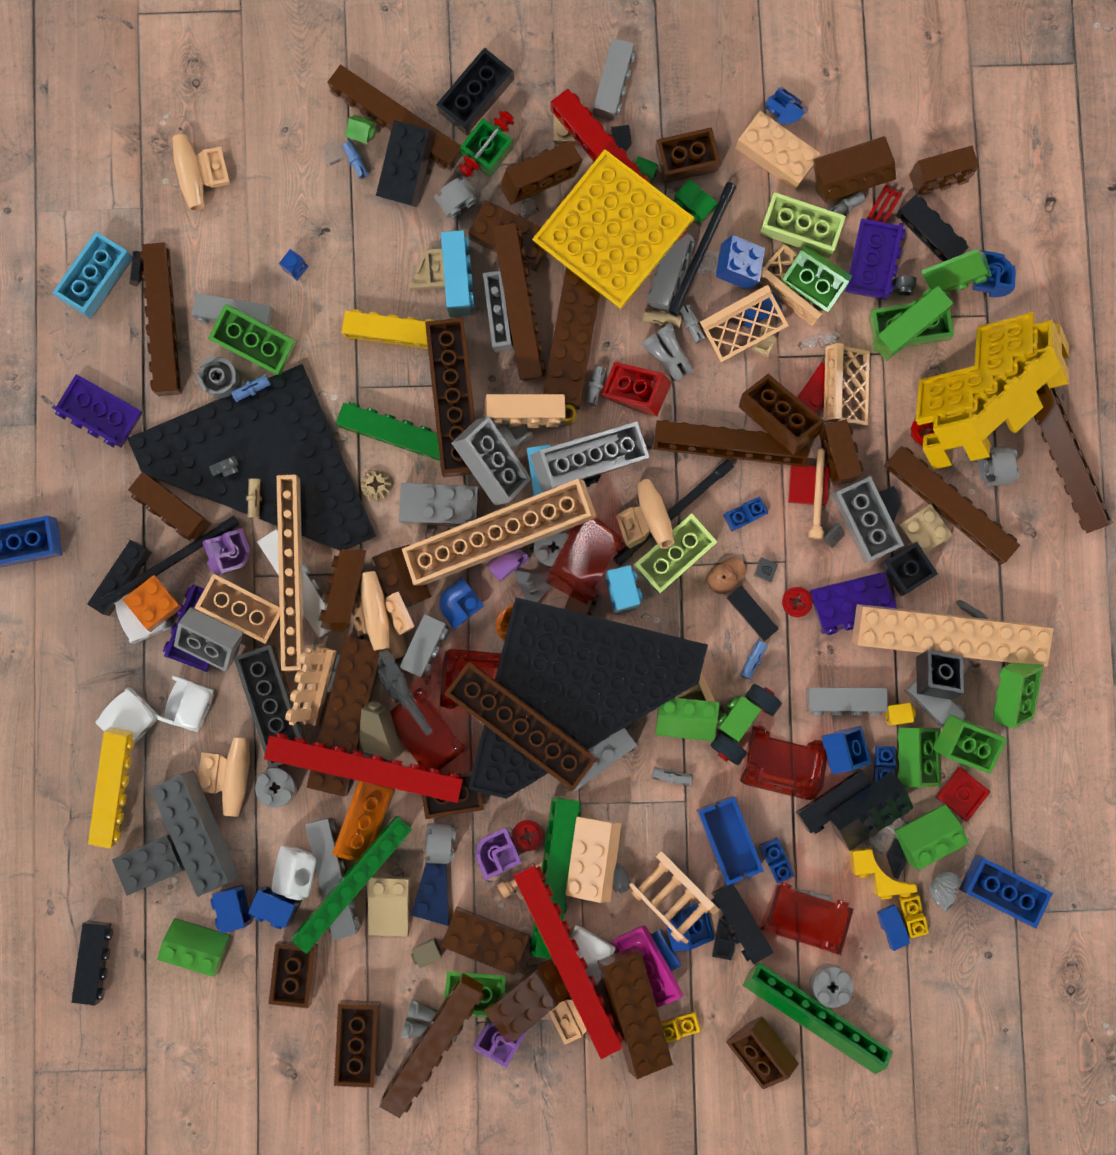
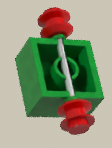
(487, 146)

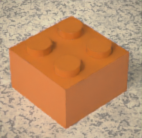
(152, 603)

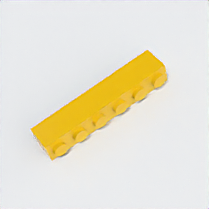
(385, 329)
(110, 787)

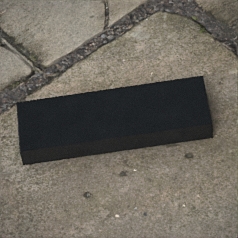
(752, 613)

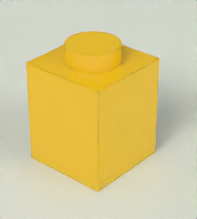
(900, 714)

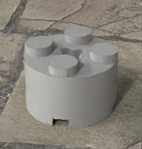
(456, 197)
(209, 373)
(999, 467)
(544, 554)
(272, 777)
(438, 843)
(840, 992)

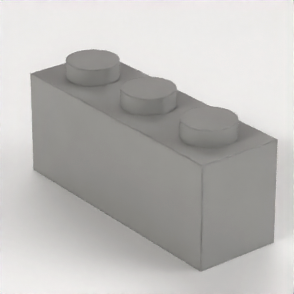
(935, 707)

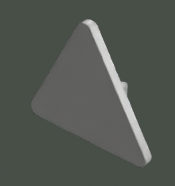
(532, 585)

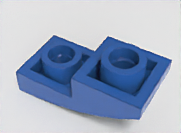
(765, 305)
(745, 514)
(884, 761)
(777, 860)
(894, 927)
(666, 951)

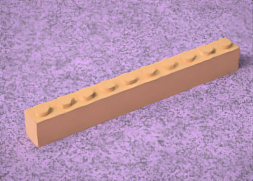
(290, 572)

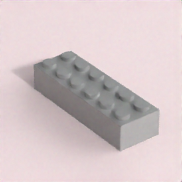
(589, 456)

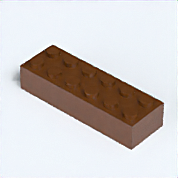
(635, 1012)

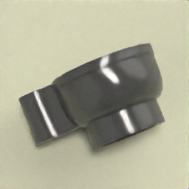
(904, 284)
(226, 467)

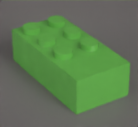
(912, 323)
(938, 332)
(252, 339)

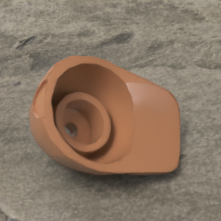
(732, 569)

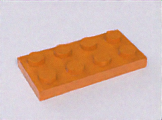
(362, 820)

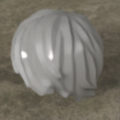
(944, 889)

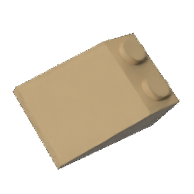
(389, 905)

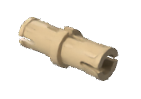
(661, 318)
(253, 498)

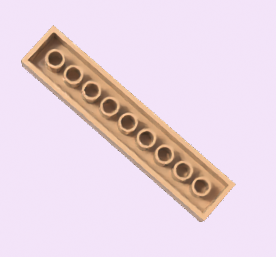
(499, 532)
(952, 634)

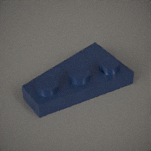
(432, 896)

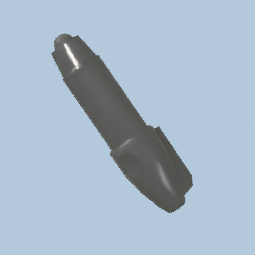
(971, 610)

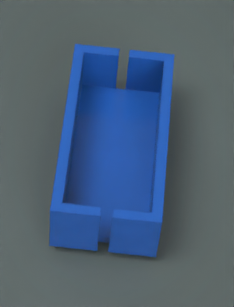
(730, 840)

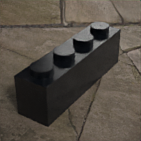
(932, 229)
(122, 571)
(815, 813)
(742, 923)
(92, 962)

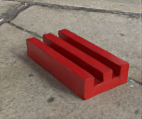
(892, 192)

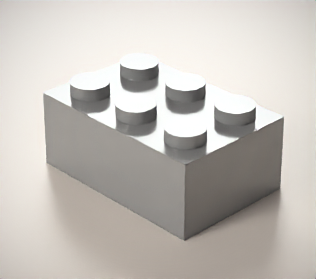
(207, 639)
(424, 646)

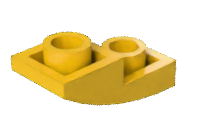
(913, 916)
(681, 1026)

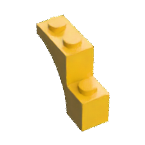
(864, 864)

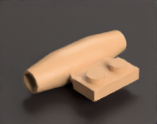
(197, 170)
(650, 517)
(370, 612)
(399, 624)
(227, 775)
(568, 1021)

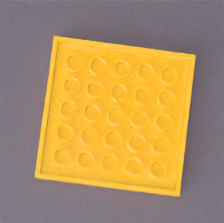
(613, 229)

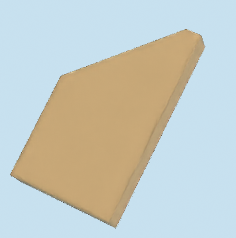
(765, 346)

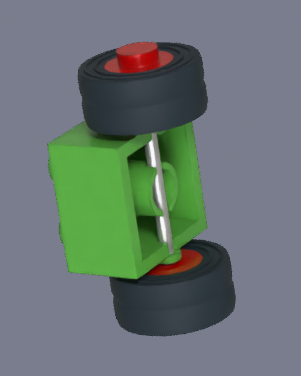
(738, 719)

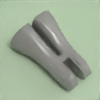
(668, 339)
(414, 1028)

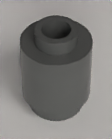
(620, 879)

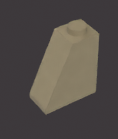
(378, 732)

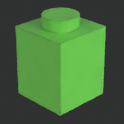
(360, 129)

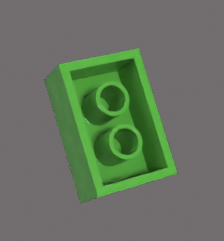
(969, 744)

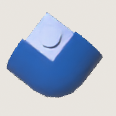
(786, 106)
(1003, 276)
(459, 603)

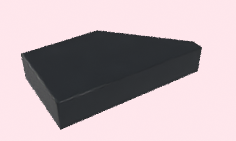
(622, 136)
(135, 268)
(891, 501)
(896, 858)
(723, 943)

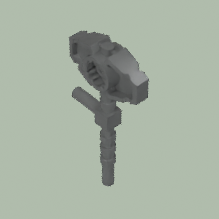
(395, 682)

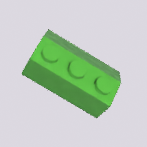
(958, 272)
(816, 278)
(1017, 693)
(687, 719)
(917, 760)
(931, 837)
(193, 947)
(492, 988)

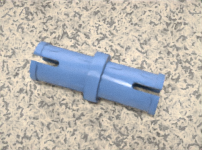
(355, 159)
(250, 388)
(753, 659)

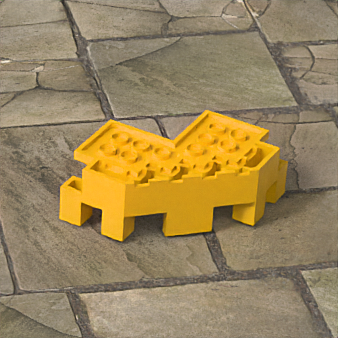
(970, 403)

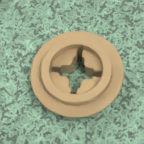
(382, 491)

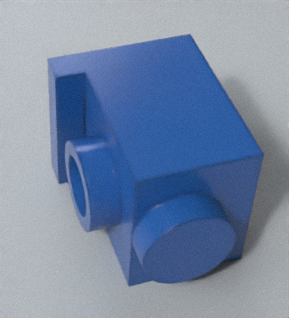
(293, 264)

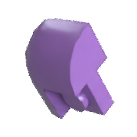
(227, 552)
(507, 563)
(497, 853)
(493, 1046)

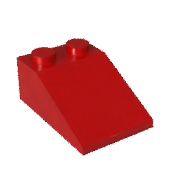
(636, 388)

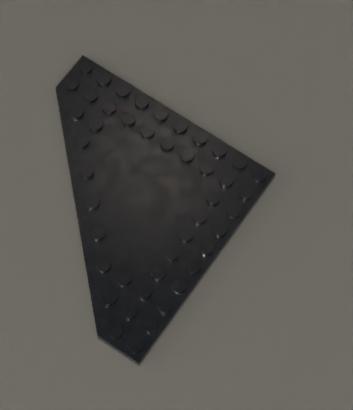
(271, 436)
(583, 678)

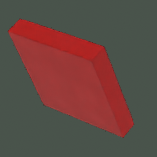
(802, 485)
(962, 794)

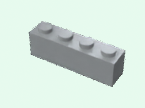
(613, 79)
(671, 273)
(208, 308)
(497, 312)
(846, 699)

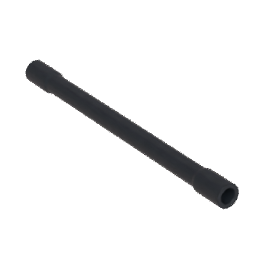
(679, 298)
(717, 474)
(117, 594)

